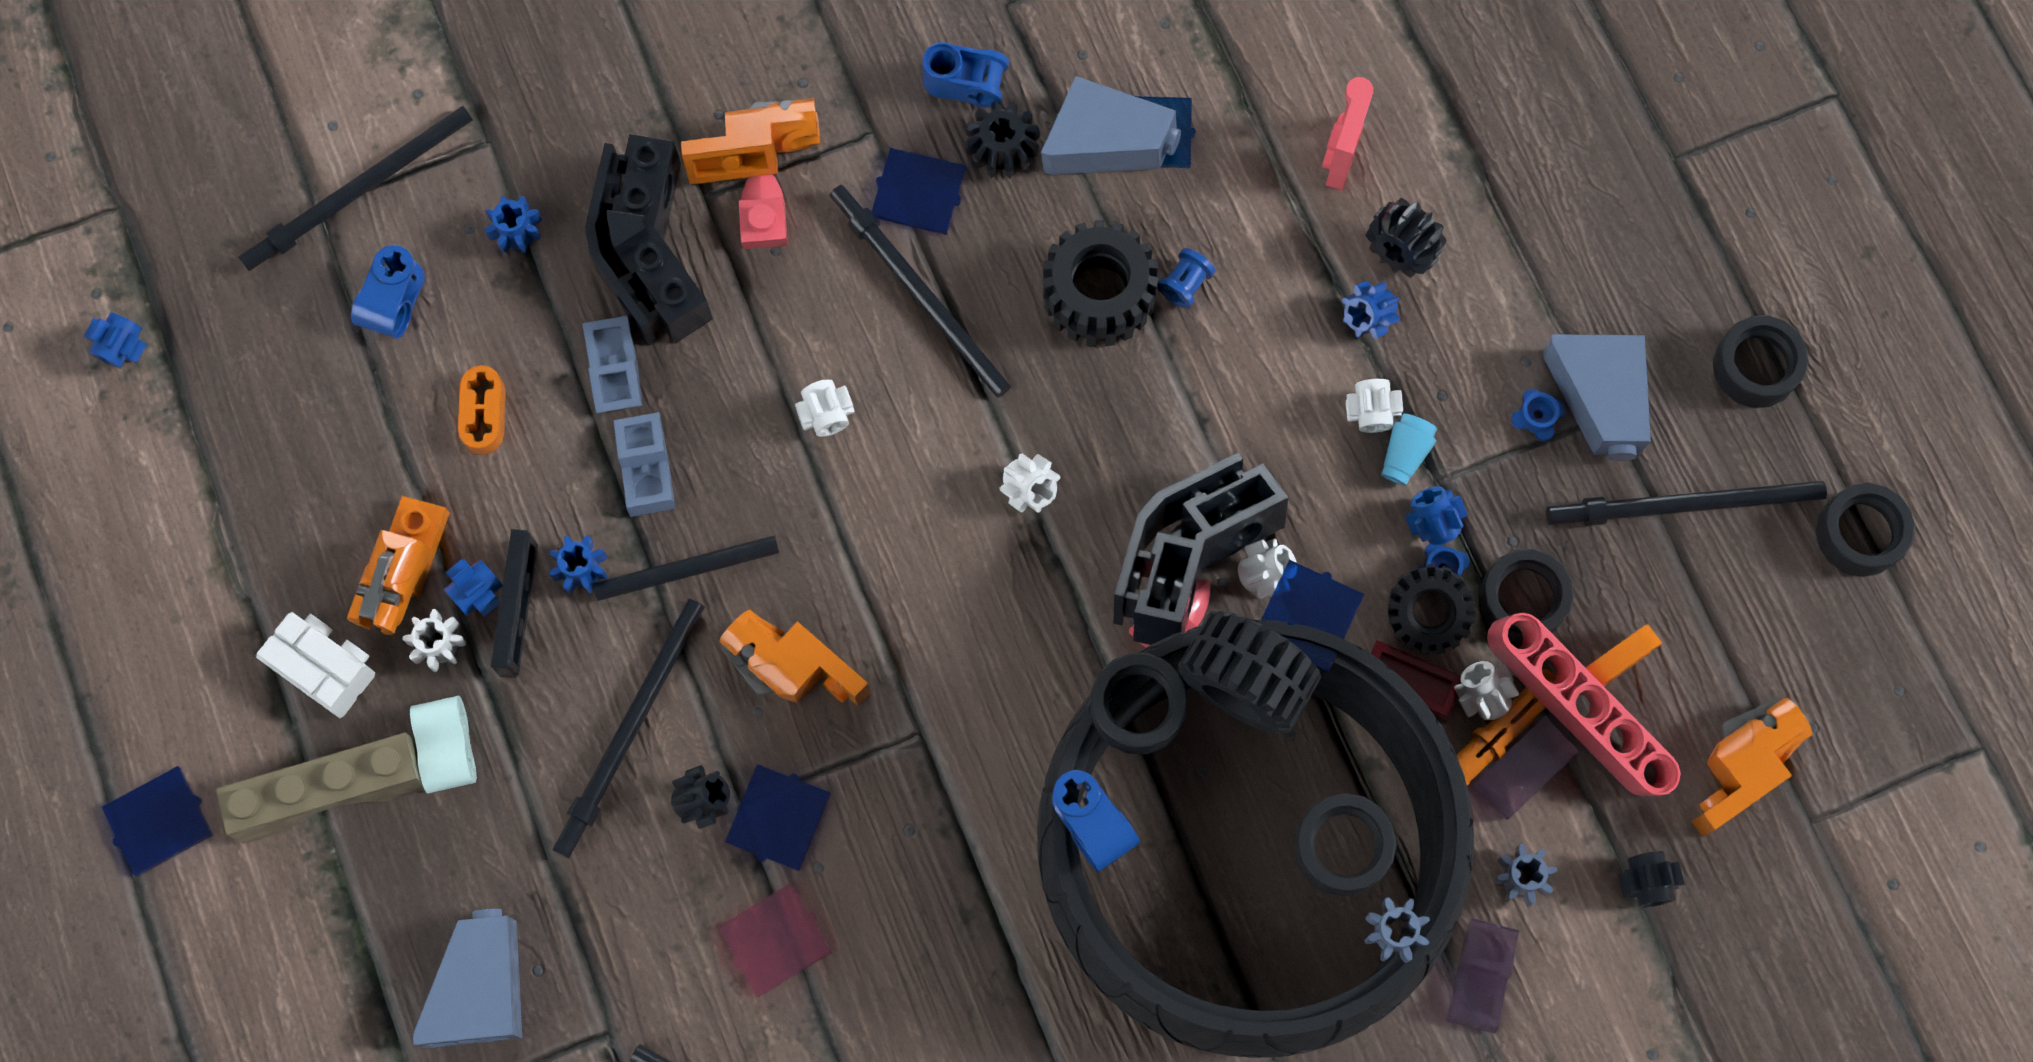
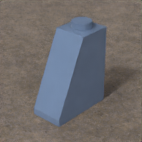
(1108, 132)
(1605, 389)
(475, 986)

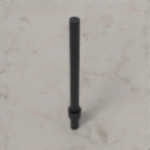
(866, 227)
(283, 238)
(1597, 510)
(585, 809)

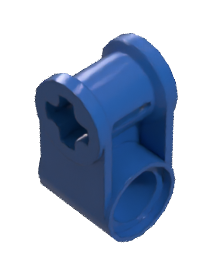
(967, 74)
(385, 299)
(1097, 828)

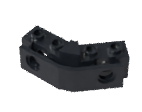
(638, 232)
(1218, 515)

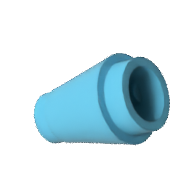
(1407, 448)

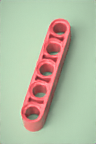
(1604, 713)

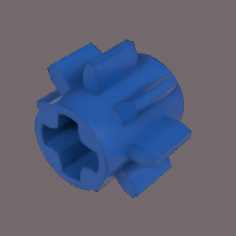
(508, 212)
(1371, 309)
(115, 340)
(1436, 515)
(582, 576)
(473, 587)

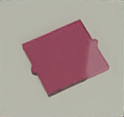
(774, 940)

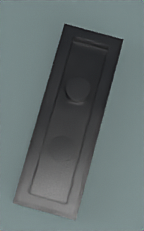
(514, 604)

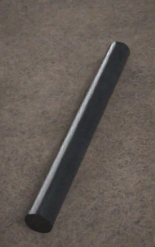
(686, 568)

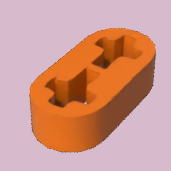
(471, 410)
(1624, 655)

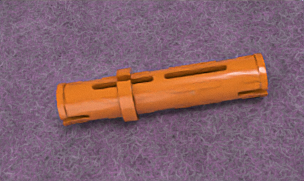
(1507, 732)

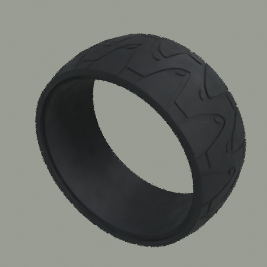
(1442, 809)

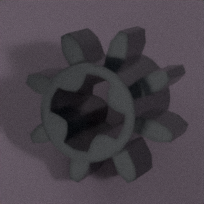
(700, 797)
(1651, 879)

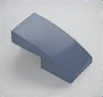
(612, 364)
(644, 464)

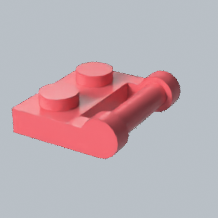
(1347, 132)

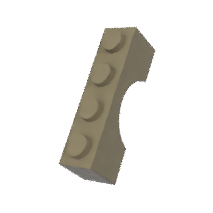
(284, 797)

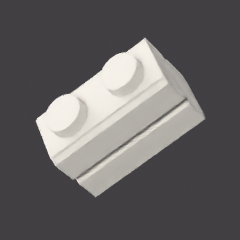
(317, 664)

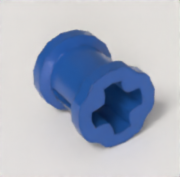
(1186, 278)

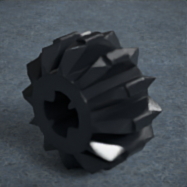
(1002, 124)
(1406, 237)

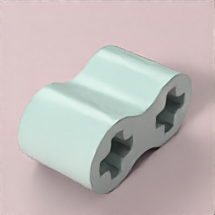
(443, 744)

